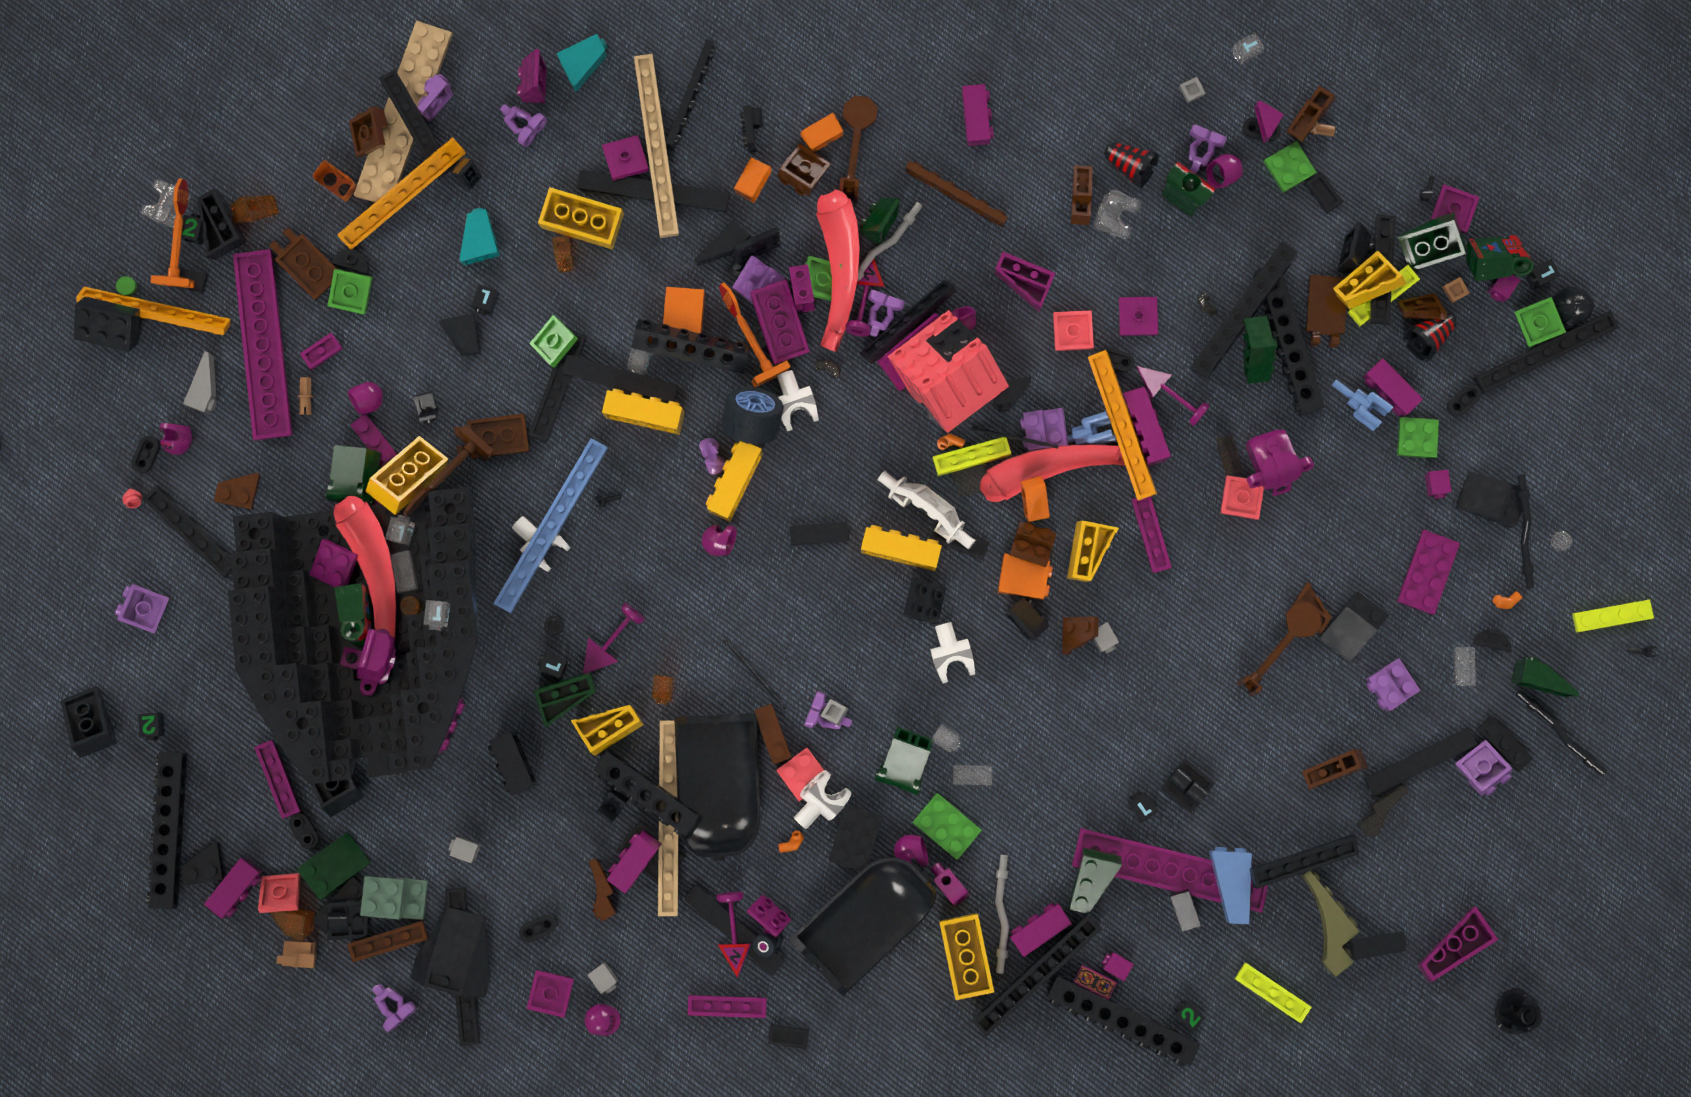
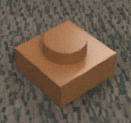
(1455, 290)

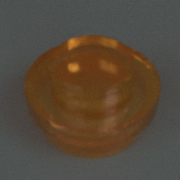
(410, 605)

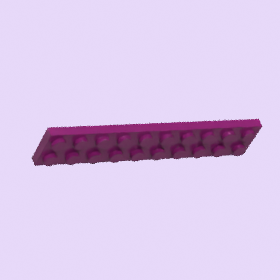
(262, 345)
(1161, 867)

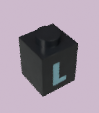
(1543, 274)
(485, 300)
(552, 665)
(1142, 806)

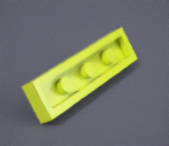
(1362, 312)
(971, 456)
(1613, 616)
(1272, 992)

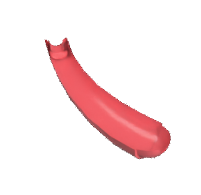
(842, 241)
(1046, 463)
(367, 540)

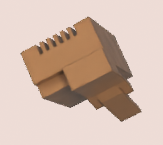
(298, 954)

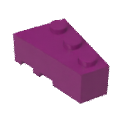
(1025, 279)

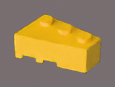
(1369, 281)
(1088, 549)
(607, 728)

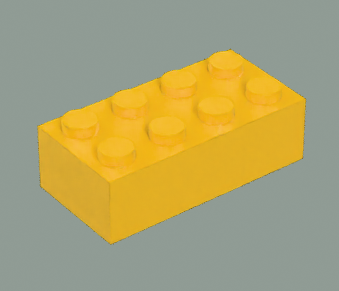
(581, 218)
(643, 412)
(406, 475)
(734, 480)
(901, 548)
(966, 956)

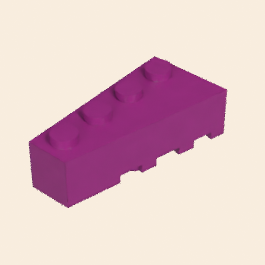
(1147, 426)
(1463, 941)

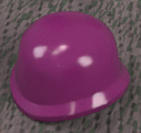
(966, 315)

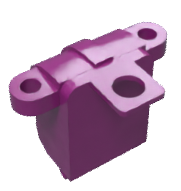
(1275, 462)
(374, 661)

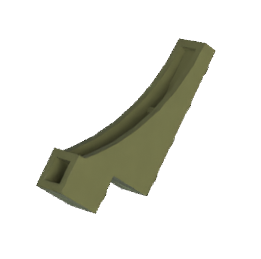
(1336, 926)

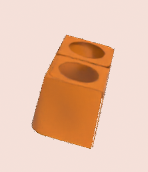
(822, 132)
(323, 169)
(752, 180)
(1035, 499)

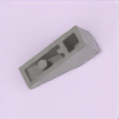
(203, 387)

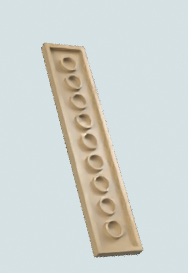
(420, 62)

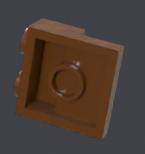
(368, 131)
(803, 170)
(1033, 543)

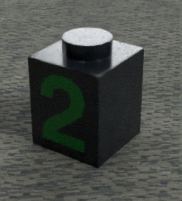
(192, 229)
(151, 726)
(1188, 1014)

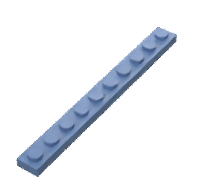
(550, 526)

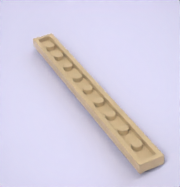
(656, 146)
(669, 849)

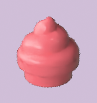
(132, 498)

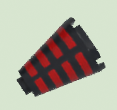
(1132, 162)
(1429, 336)

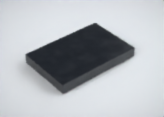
(651, 869)

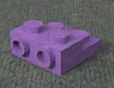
(437, 96)
(755, 276)
(1046, 427)
(141, 608)
(1392, 685)
(1484, 768)

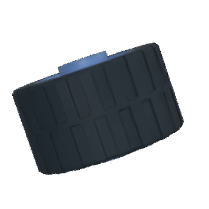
(752, 415)

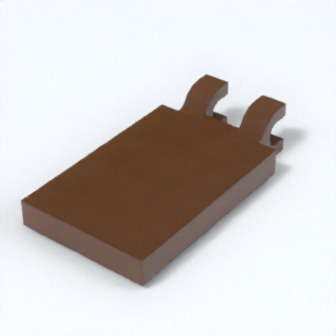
(305, 264)
(1324, 310)
(503, 434)

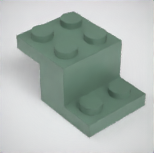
(394, 897)

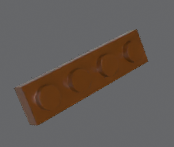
(387, 941)

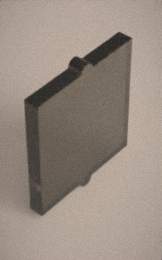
(968, 480)

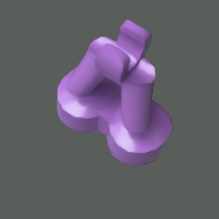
(527, 133)
(1213, 140)
(882, 299)
(709, 449)
(814, 714)
(403, 1010)

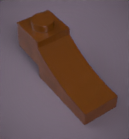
(1311, 113)
(1081, 195)
(603, 907)

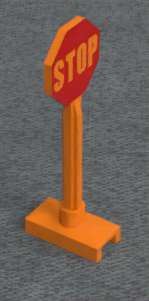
(180, 202)
(769, 372)

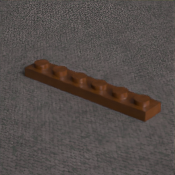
(963, 197)

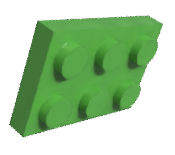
(947, 826)

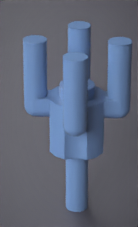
(1363, 405)
(1088, 431)

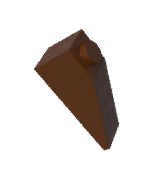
(772, 734)
(1335, 768)

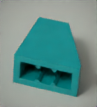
(582, 59)
(478, 238)

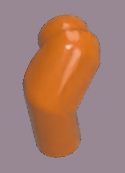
(949, 440)
(1507, 603)
(793, 844)

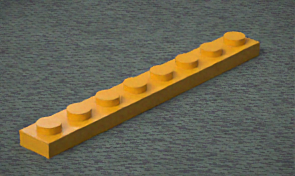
(401, 193)
(162, 312)
(1122, 425)

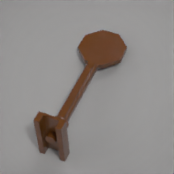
(859, 114)
(473, 445)
(1301, 621)

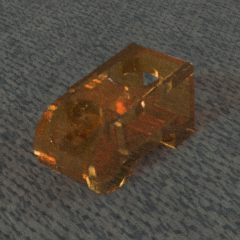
(563, 253)

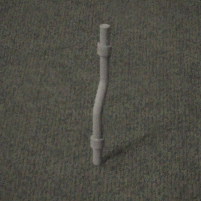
(908, 220)
(1002, 953)

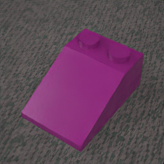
(533, 78)

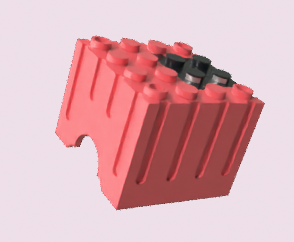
(948, 371)

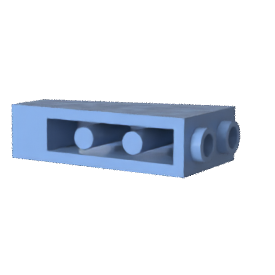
(1233, 882)

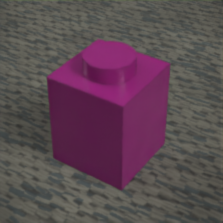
(1503, 288)
(1438, 484)
(1116, 965)

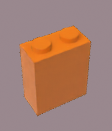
(684, 308)
(1024, 578)

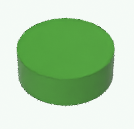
(126, 286)

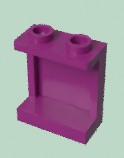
(802, 288)

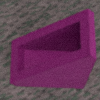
(1267, 119)

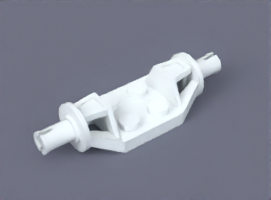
(936, 507)

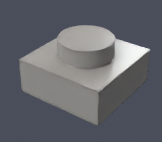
(1192, 90)
(834, 712)

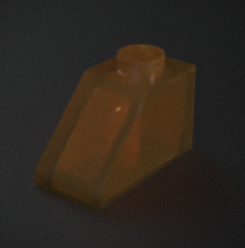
(253, 208)
(663, 689)
(295, 923)

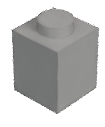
(1106, 639)
(464, 849)
(603, 978)

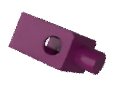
(955, 890)

